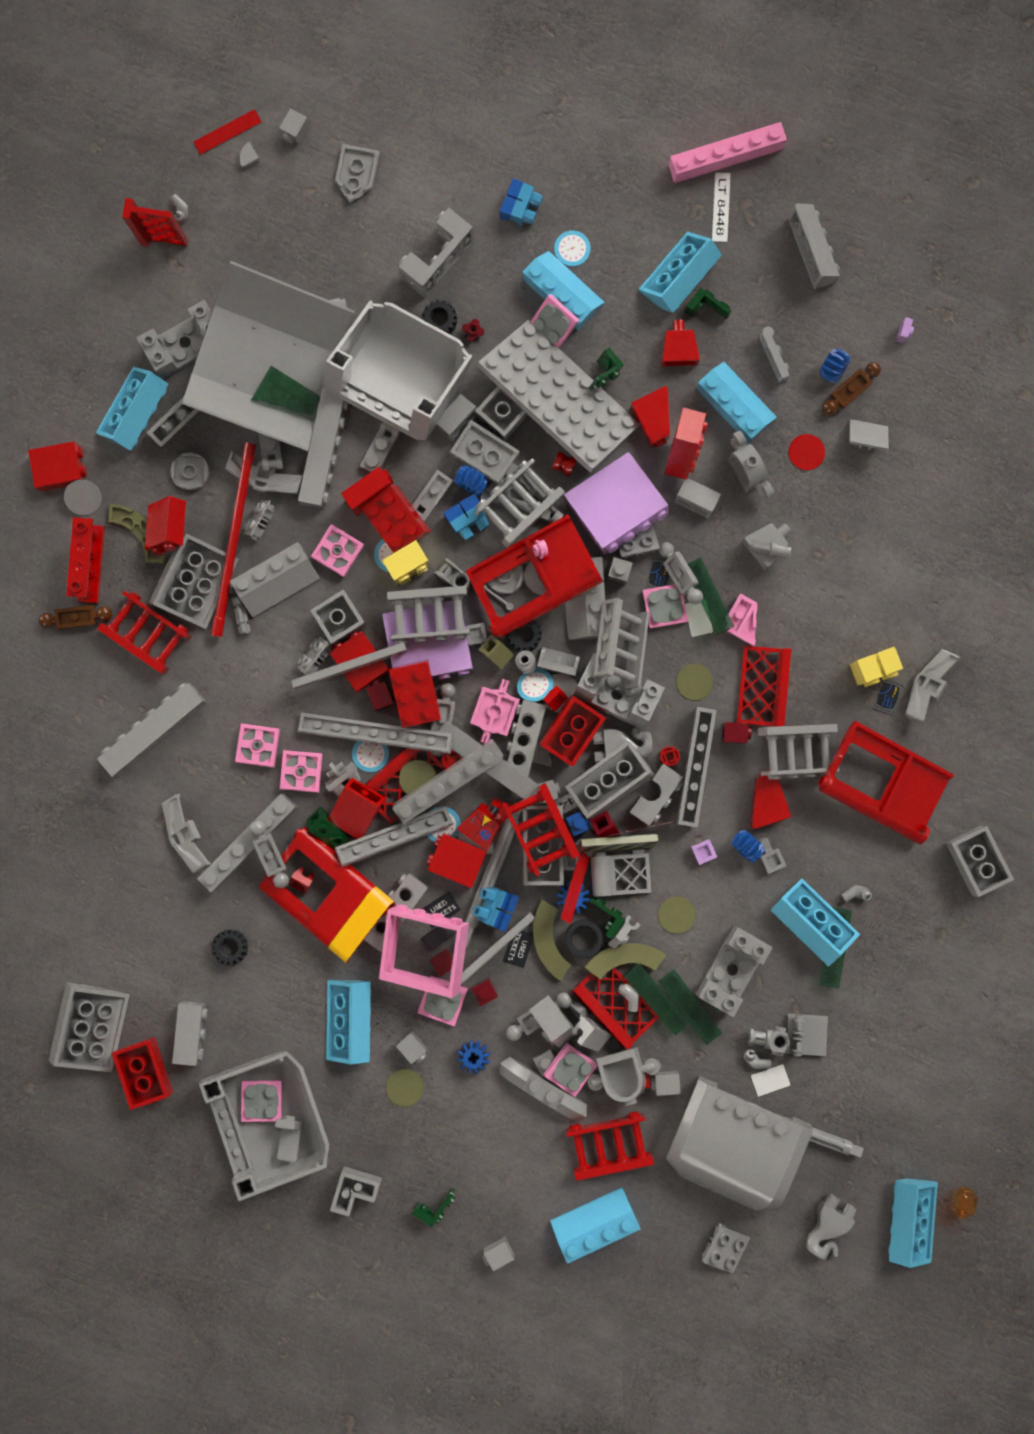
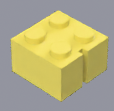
(406, 563)
(871, 668)

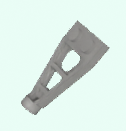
(533, 491)

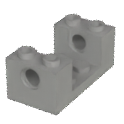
(458, 237)
(165, 349)
(634, 706)
(723, 989)

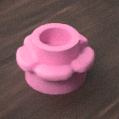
(540, 549)

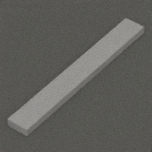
(376, 733)

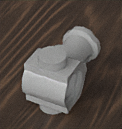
(768, 1039)

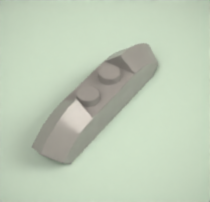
(543, 1089)

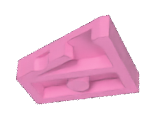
(744, 619)

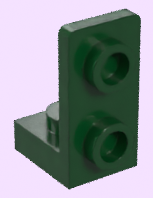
(708, 298)
(611, 365)
(325, 830)
(612, 925)
(425, 1213)

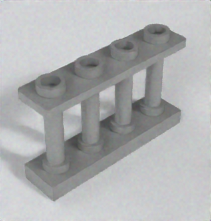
(524, 521)
(437, 596)
(608, 639)
(789, 734)

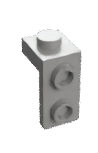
(289, 1138)

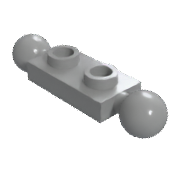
(680, 573)
(446, 708)
(269, 854)
(527, 1025)

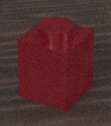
(380, 695)
(736, 732)
(604, 825)
(442, 961)
(484, 991)

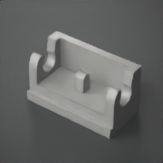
(456, 417)
(697, 498)
(558, 662)
(593, 1035)

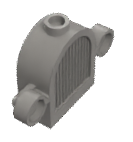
(749, 467)
(623, 1075)

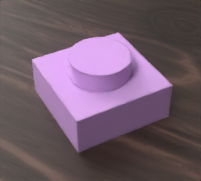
(905, 330)
(704, 851)

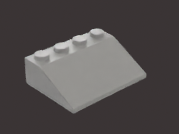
(190, 581)
(88, 1027)

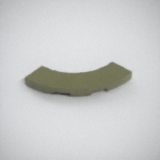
(135, 523)
(545, 942)
(625, 954)

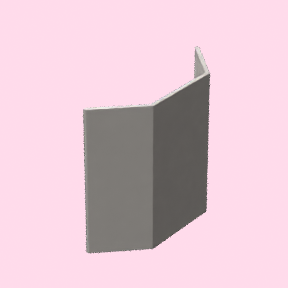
(261, 326)

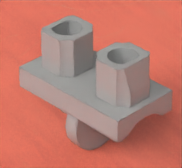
(335, 782)

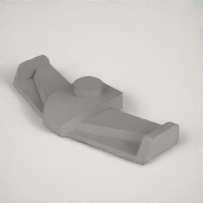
(265, 480)
(929, 685)
(183, 835)

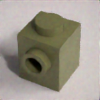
(499, 654)

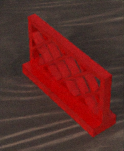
(152, 225)
(781, 686)
(388, 772)
(602, 1015)

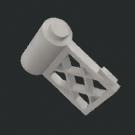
(604, 871)

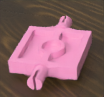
(494, 711)

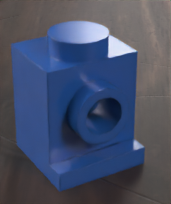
(578, 823)

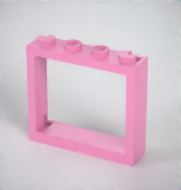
(417, 981)

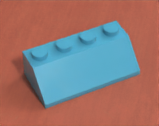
(680, 271)
(549, 276)
(735, 401)
(132, 408)
(815, 922)
(348, 1021)
(913, 1222)
(595, 1225)

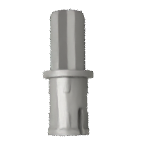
(770, 549)

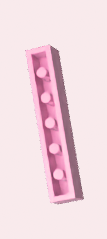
(727, 152)

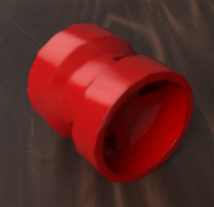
(564, 463)
(669, 756)
(450, 759)

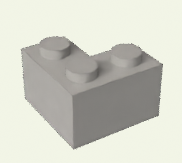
(553, 1022)
(354, 1185)

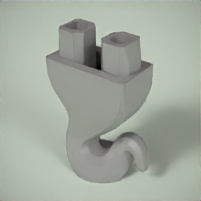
(614, 739)
(830, 1224)

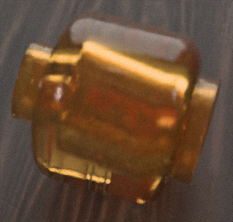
(963, 1202)

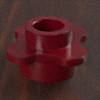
(471, 336)

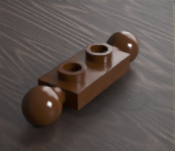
(851, 388)
(75, 617)

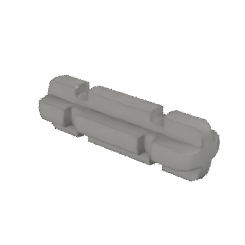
(241, 616)

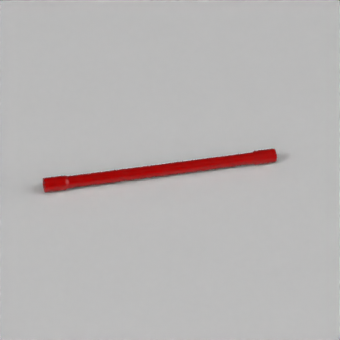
(247, 460)

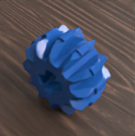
(835, 365)
(471, 480)
(747, 846)
(580, 898)
(467, 1053)

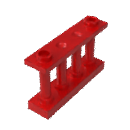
(85, 560)
(143, 651)
(550, 813)
(622, 1162)

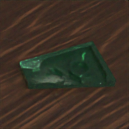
(285, 392)

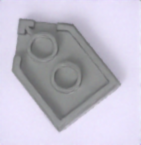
(356, 171)

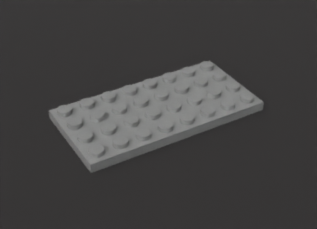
(558, 395)

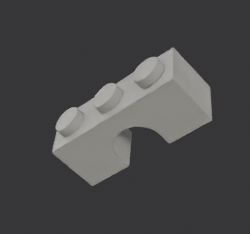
(667, 782)

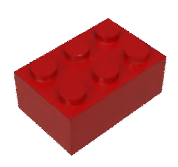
(686, 444)
(395, 518)
(415, 693)
(572, 730)
(142, 1073)

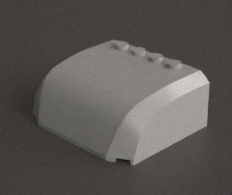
(397, 368)
(255, 1145)
(737, 1147)

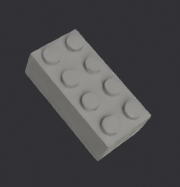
(552, 872)

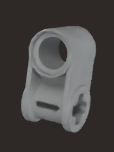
(451, 573)

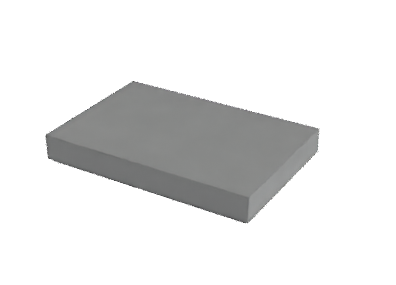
(484, 452)

